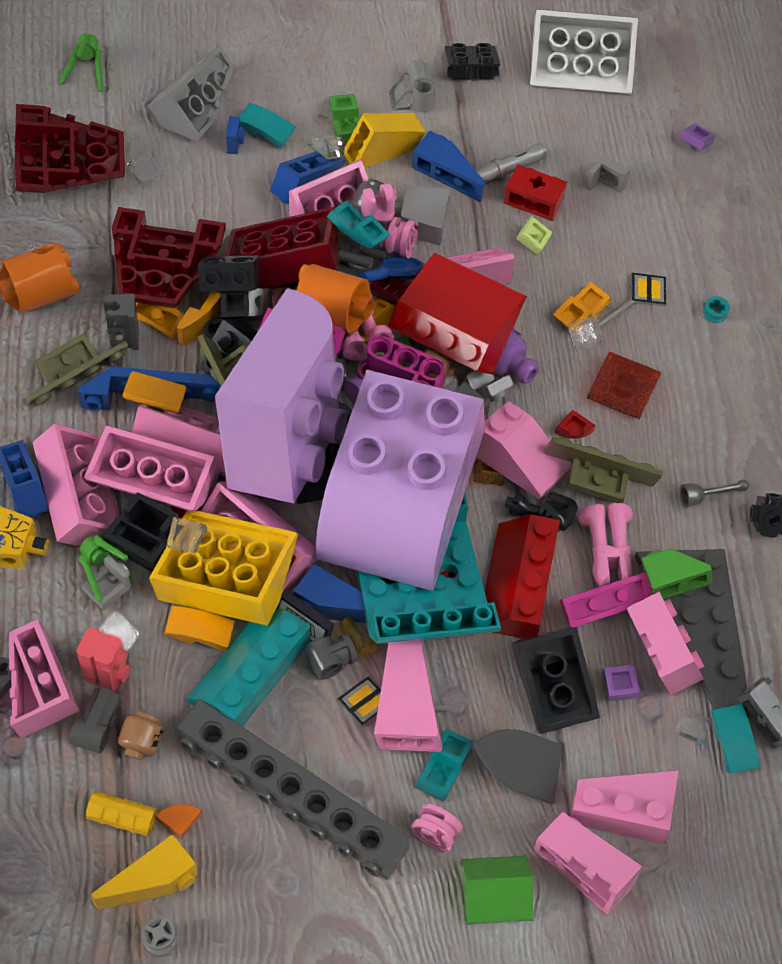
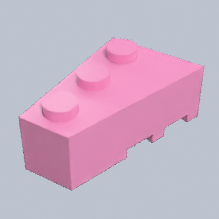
(666, 642)
(588, 862)

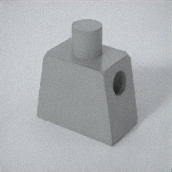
(426, 207)

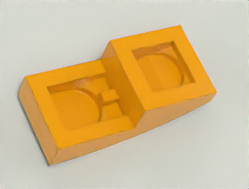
(587, 302)
(194, 320)
(199, 626)

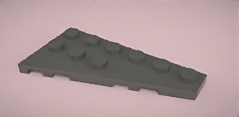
(713, 629)

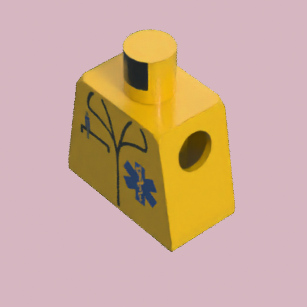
(18, 539)

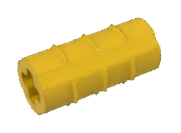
(121, 813)

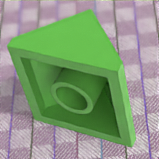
(497, 889)

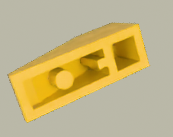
(149, 877)

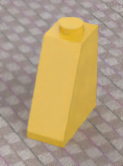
(383, 137)

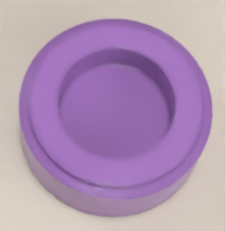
(352, 388)

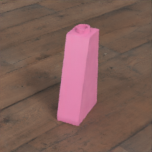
(406, 702)

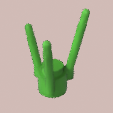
(86, 50)
(93, 552)

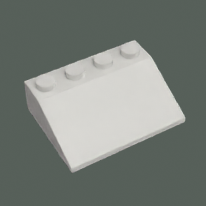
(583, 52)

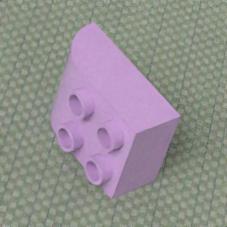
(282, 402)
(399, 479)

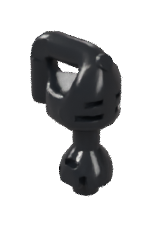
(549, 508)

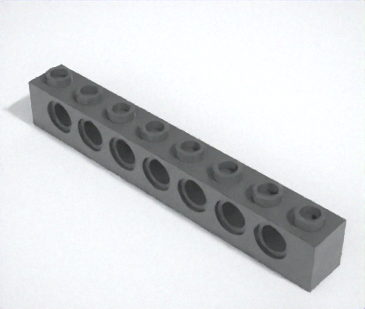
(207, 721)

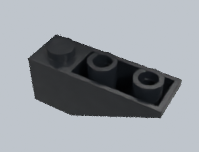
(246, 305)

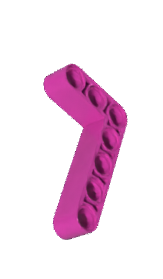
(397, 354)

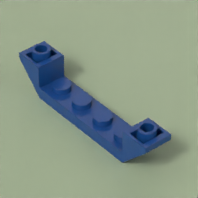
(98, 392)

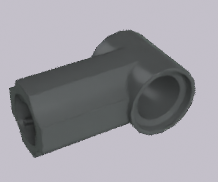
(93, 727)

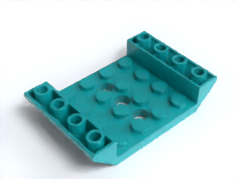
(452, 609)

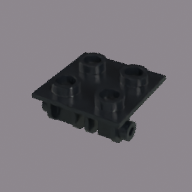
(462, 56)

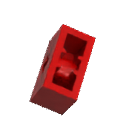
(535, 192)

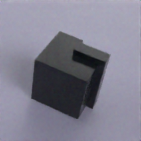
(142, 531)

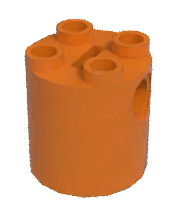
(37, 278)
(342, 294)

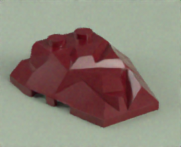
(63, 153)
(160, 261)

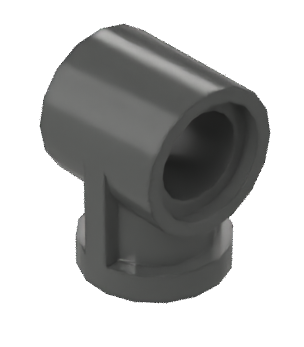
(330, 656)

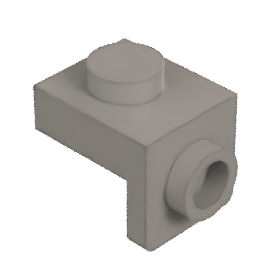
(607, 172)
(487, 385)
(112, 582)

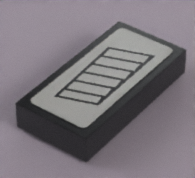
(319, 625)

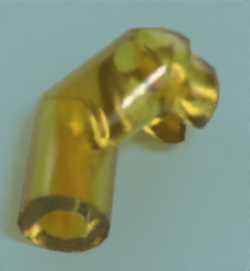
(362, 647)

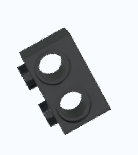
(229, 273)

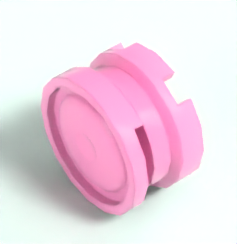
(401, 237)
(436, 827)

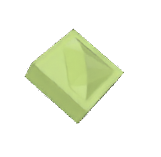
(534, 235)

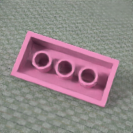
(184, 429)
(153, 469)
(75, 505)
(252, 509)

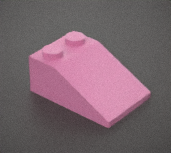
(516, 449)

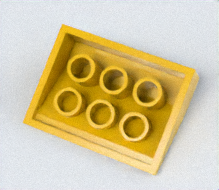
(234, 571)

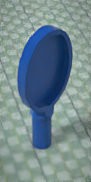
(394, 267)

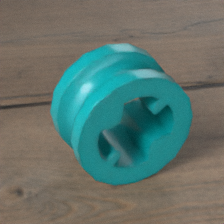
(723, 307)

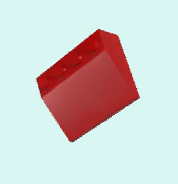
(458, 313)

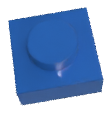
(235, 135)

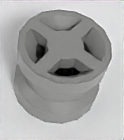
(158, 929)

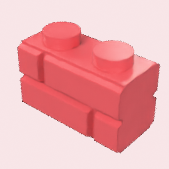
(102, 659)

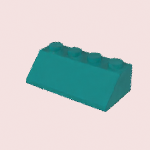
(252, 666)

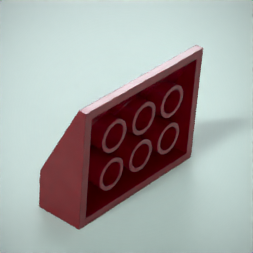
(288, 245)

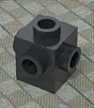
(767, 515)

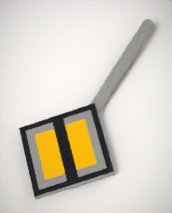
(645, 290)
(363, 701)

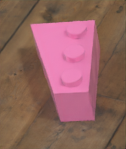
(38, 681)
(627, 804)

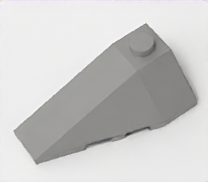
(192, 99)

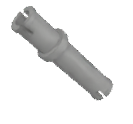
(500, 167)

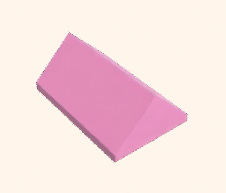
(327, 190)
(492, 263)

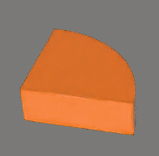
(179, 818)

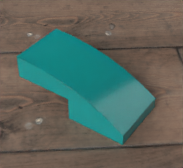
(266, 123)
(360, 229)
(736, 738)
(445, 766)

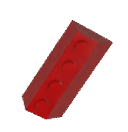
(521, 573)

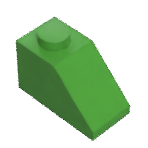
(675, 572)

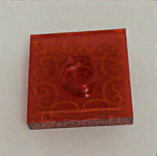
(624, 385)

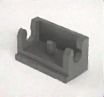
(122, 318)
(764, 710)

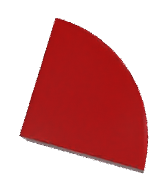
(574, 426)

